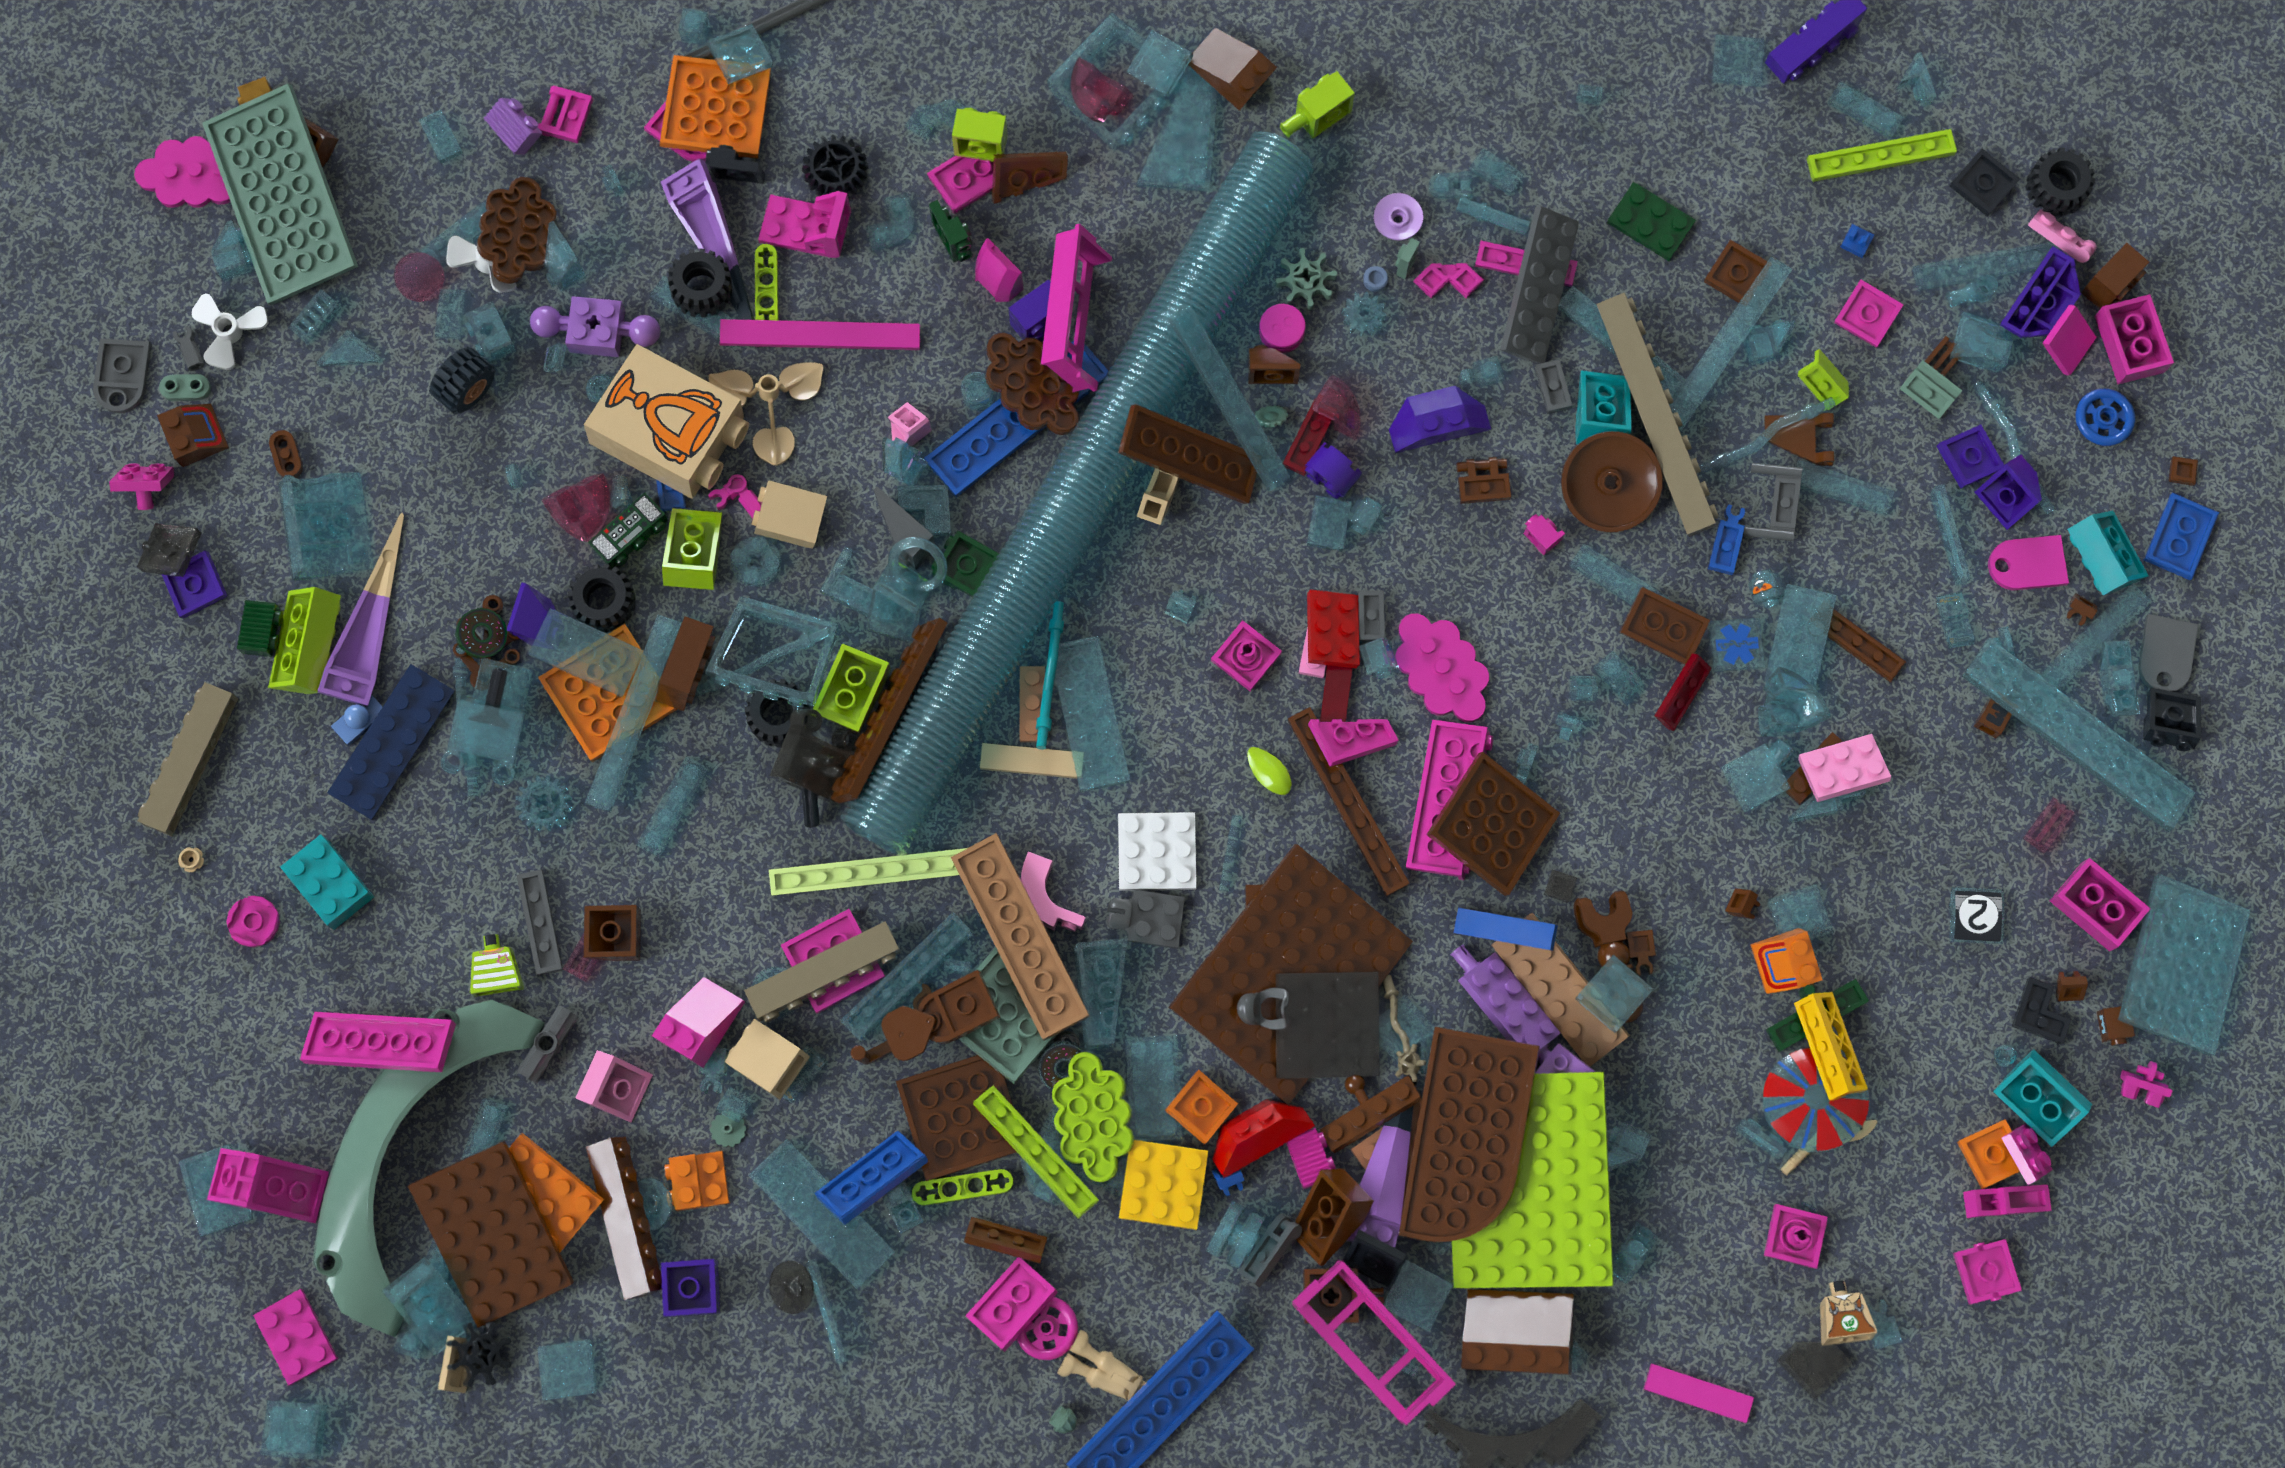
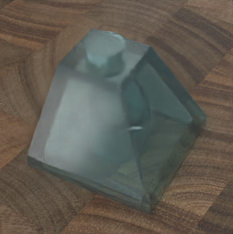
(561, 261)
(1982, 343)

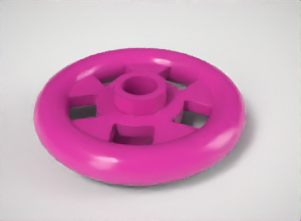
(1062, 1343)

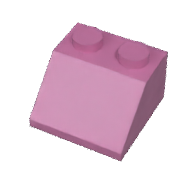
(614, 1086)

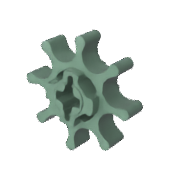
(1297, 283)

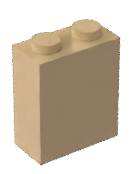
(789, 514)
(767, 1059)

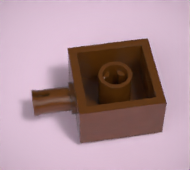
(1344, 1296)

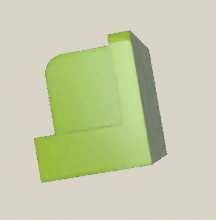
(1824, 379)

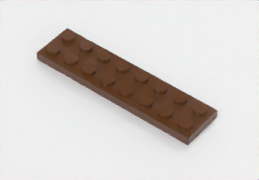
(890, 708)

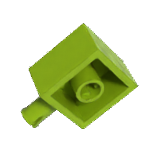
(1321, 106)

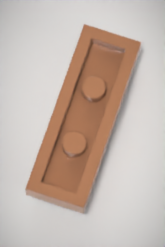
(1030, 700)

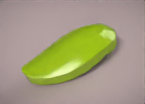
(1269, 771)

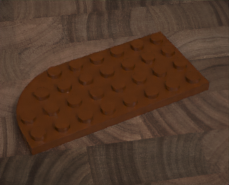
(1467, 1134)

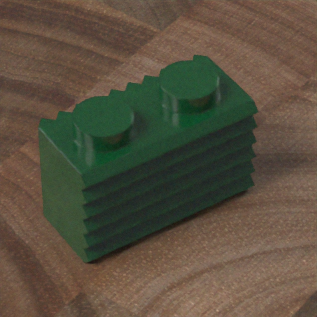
(259, 628)

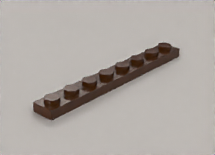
(1351, 808)

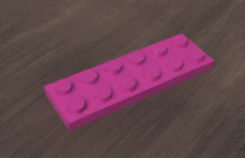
(378, 1041)

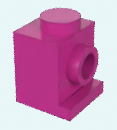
(1542, 533)

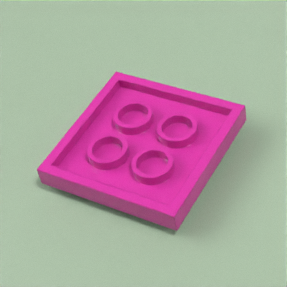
(823, 938)

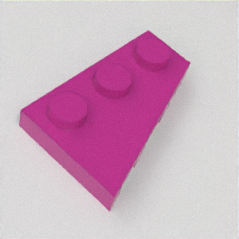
(1352, 740)

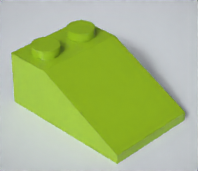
(692, 549)
(852, 687)

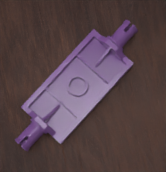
(1506, 1001)

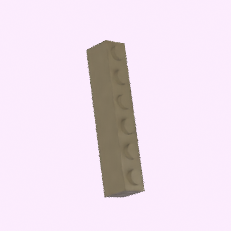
(187, 759)
(822, 972)

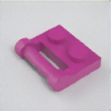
(572, 116)

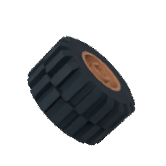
(462, 380)

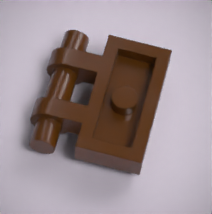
(1483, 487)

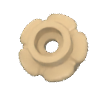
(184, 858)

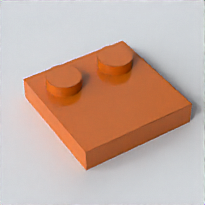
(1201, 1107)
(1989, 1155)

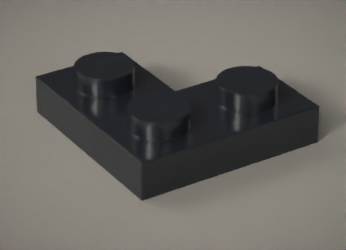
(2033, 1013)

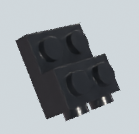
(727, 165)
(2172, 719)

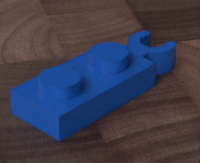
(1727, 543)

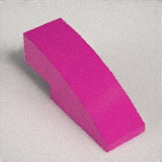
(2007, 1201)

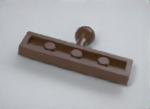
(1370, 1112)

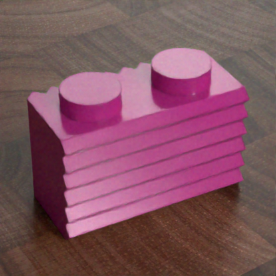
(1309, 1156)

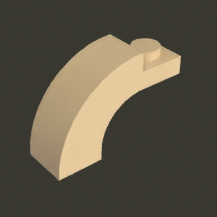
(1158, 497)

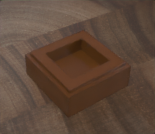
(2183, 471)

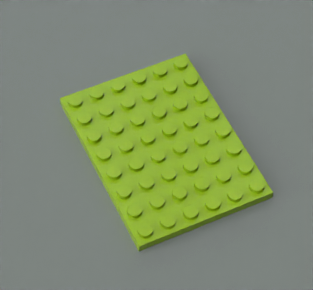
(1560, 1207)

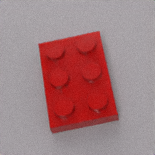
(1333, 629)

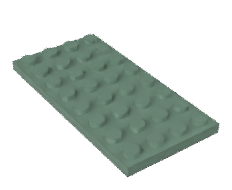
(280, 194)

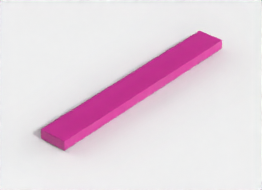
(819, 334)

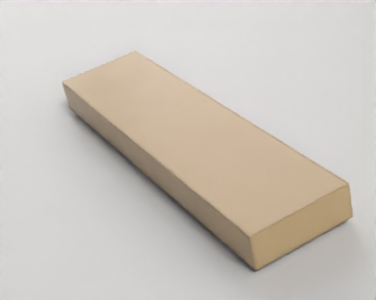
(1027, 760)

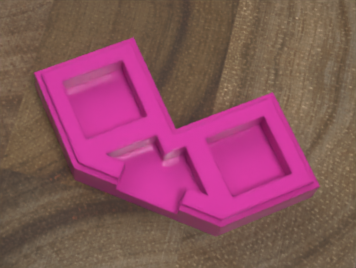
(1460, 276)

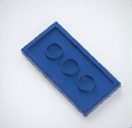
(871, 1177)

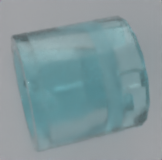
(976, 392)

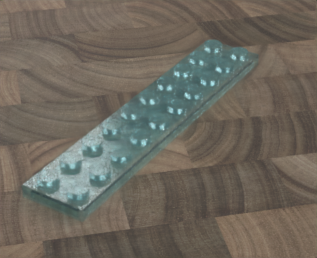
(2078, 734)

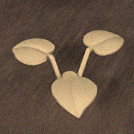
(800, 380)

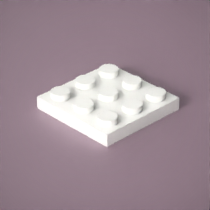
(1157, 851)

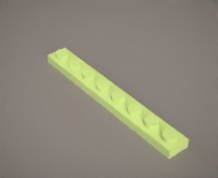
(863, 872)

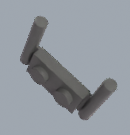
(1784, 502)

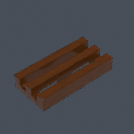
(1950, 347)

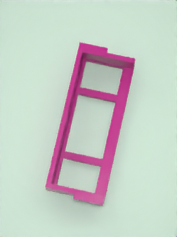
(1068, 249)
(1431, 1395)

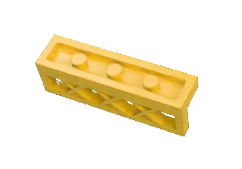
(1827, 1046)

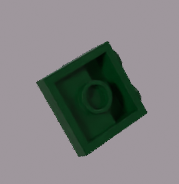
(952, 232)
(966, 563)

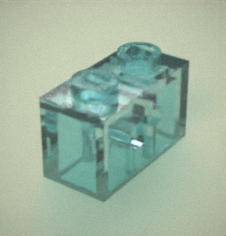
(485, 319)

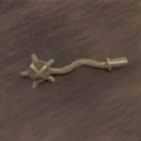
(1408, 1061)

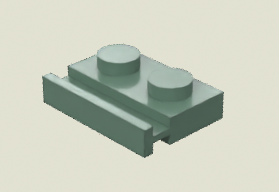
(1930, 389)

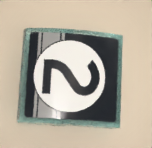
(1976, 915)

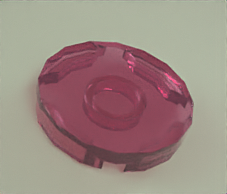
(418, 276)

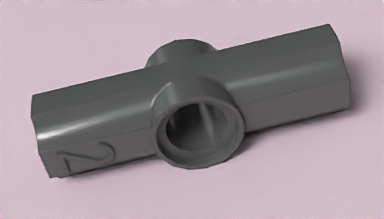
(538, 1059)

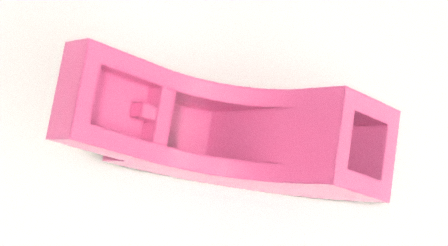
(1034, 878)

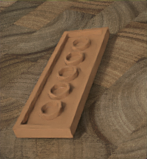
(1554, 986)

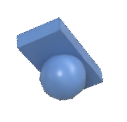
(356, 720)

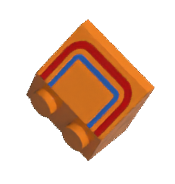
(1786, 961)

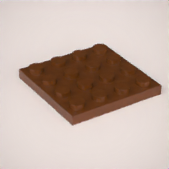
(1493, 823)
(947, 1122)

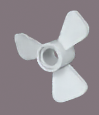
(464, 253)
(220, 352)

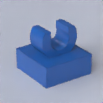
(1857, 240)
(1224, 1183)

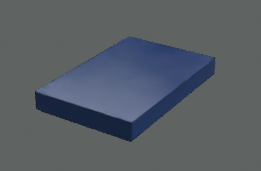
(2181, 536)

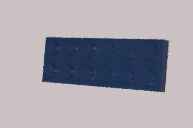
(391, 742)

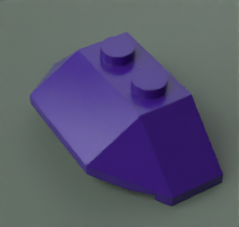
(2044, 297)
(1437, 418)

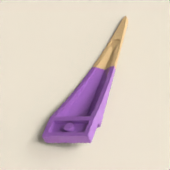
(356, 657)

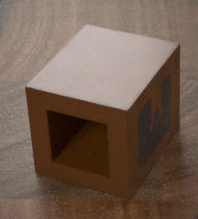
(1992, 719)

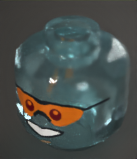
(1766, 588)

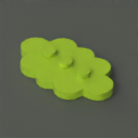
(1093, 1117)

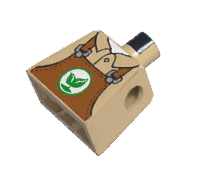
(1845, 1317)

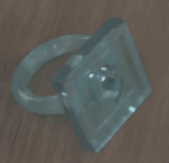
(906, 585)

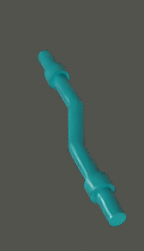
(1044, 722)

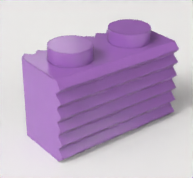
(513, 125)

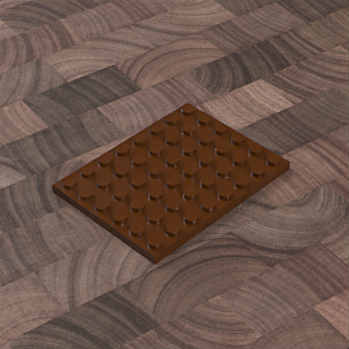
(1292, 925)

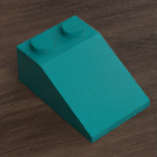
(1602, 404)

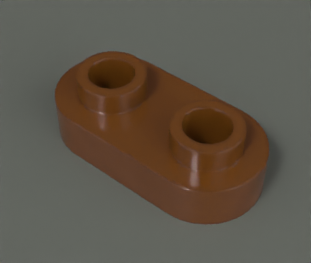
(285, 456)

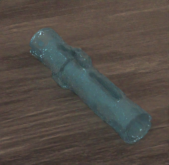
(1492, 215)

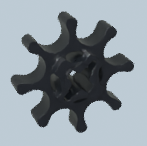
(471, 1347)

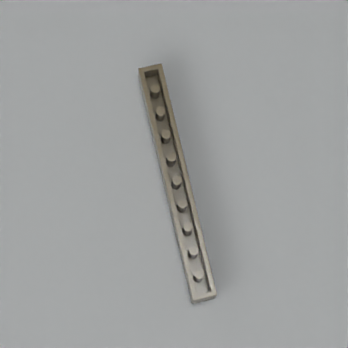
(1657, 415)

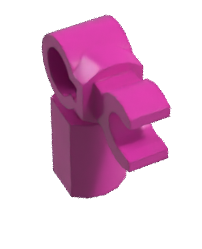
(737, 487)

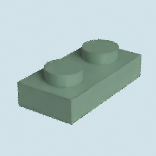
(1406, 257)

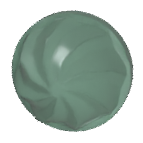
(1063, 1420)

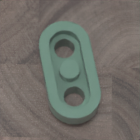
(184, 387)

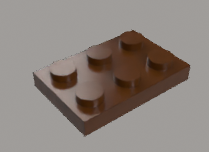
(1664, 626)

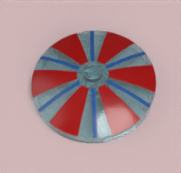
(1801, 1110)

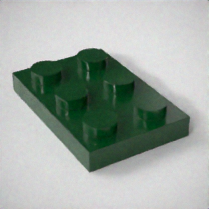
(1651, 221)

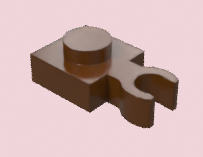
(1641, 947)

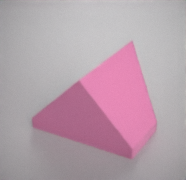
(909, 424)

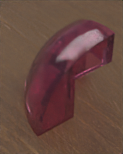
(1096, 93)
(1340, 405)
(581, 507)

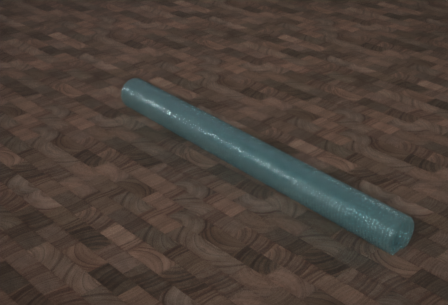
(1074, 498)

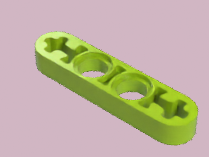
(771, 290)
(962, 1187)

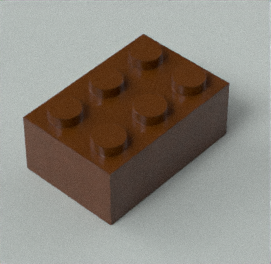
(685, 664)

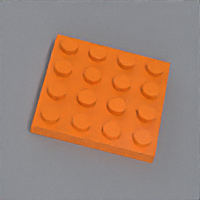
(710, 112)
(592, 710)
(558, 1193)

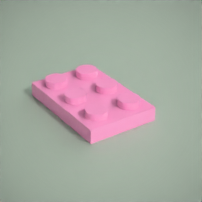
(1844, 768)

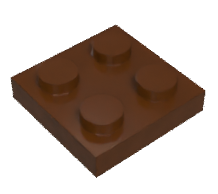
(1735, 271)

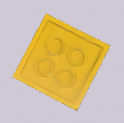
(1163, 1185)

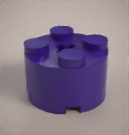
(1332, 470)

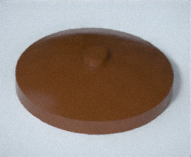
(1611, 481)

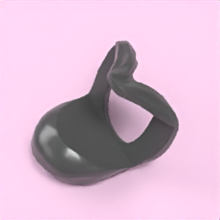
(1250, 1008)

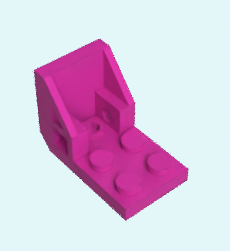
(807, 226)
(268, 1185)

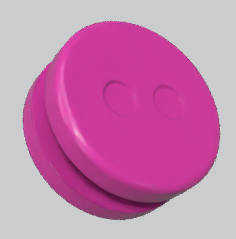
(1282, 327)

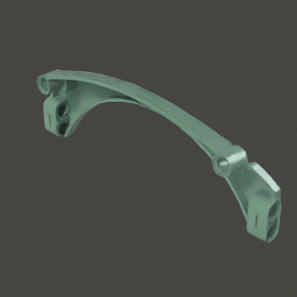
(347, 1207)

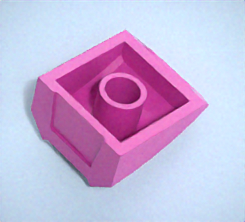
(997, 273)

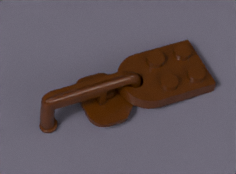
(958, 1011)

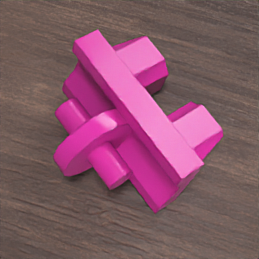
(2156, 1090)

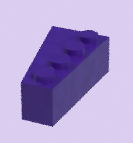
(1815, 39)

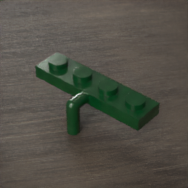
(1790, 1029)

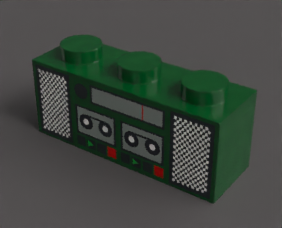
(628, 531)

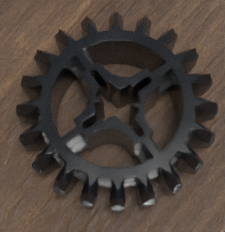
(826, 171)

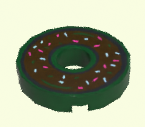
(491, 623)

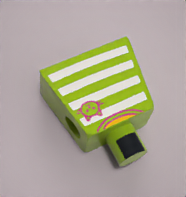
(494, 969)

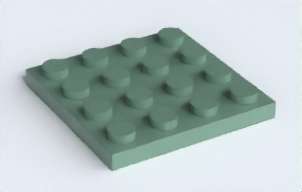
(1012, 1040)

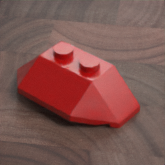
(1258, 1133)

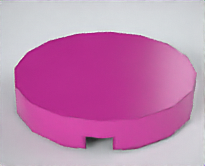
(260, 918)

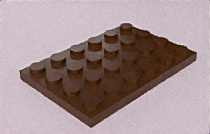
(491, 1234)

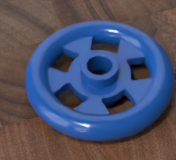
(2090, 431)

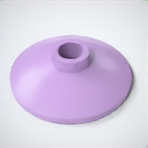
(1401, 206)

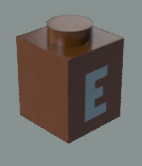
(2112, 1028)

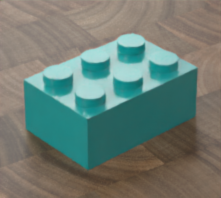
(327, 882)

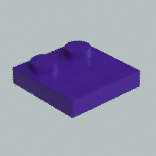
(1970, 456)
(197, 588)

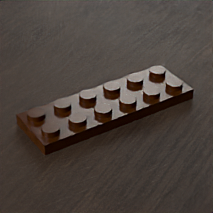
(1188, 454)

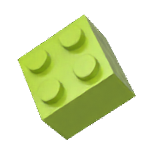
(979, 134)

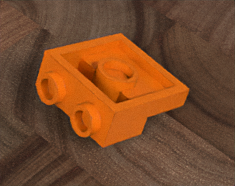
(697, 1181)

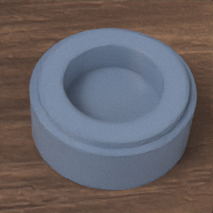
(1375, 278)

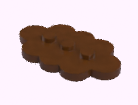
(515, 230)
(1029, 387)

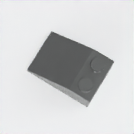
(902, 526)

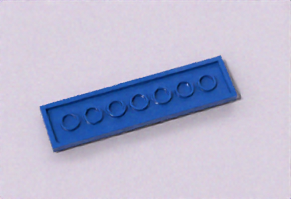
(991, 438)
(1166, 1398)

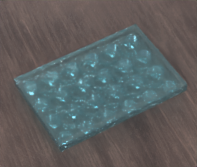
(2184, 965)

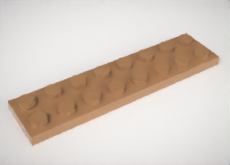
(1020, 937)

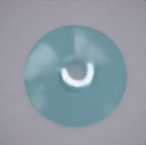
(657, 1191)

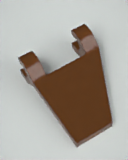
(1801, 438)

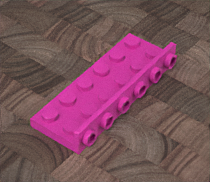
(1447, 759)

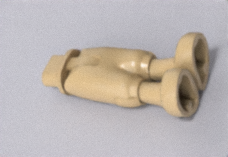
(1110, 1373)

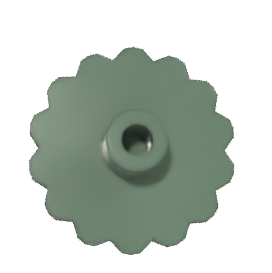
(1271, 416)
(727, 1131)

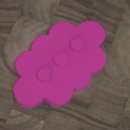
(183, 174)
(1442, 667)

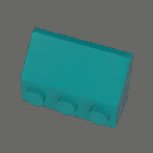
(2107, 552)
(2043, 1098)

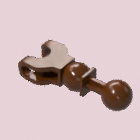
(1607, 931)

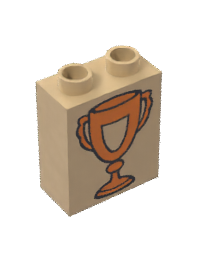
(666, 422)

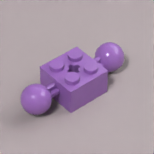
(609, 328)

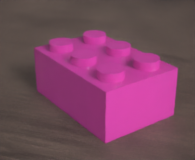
(2134, 339)
(2099, 904)

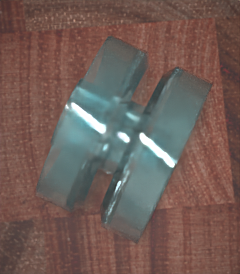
(1235, 1235)

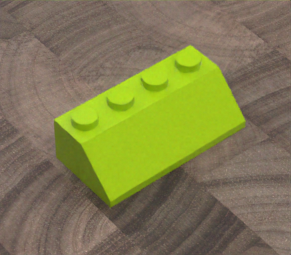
(304, 640)

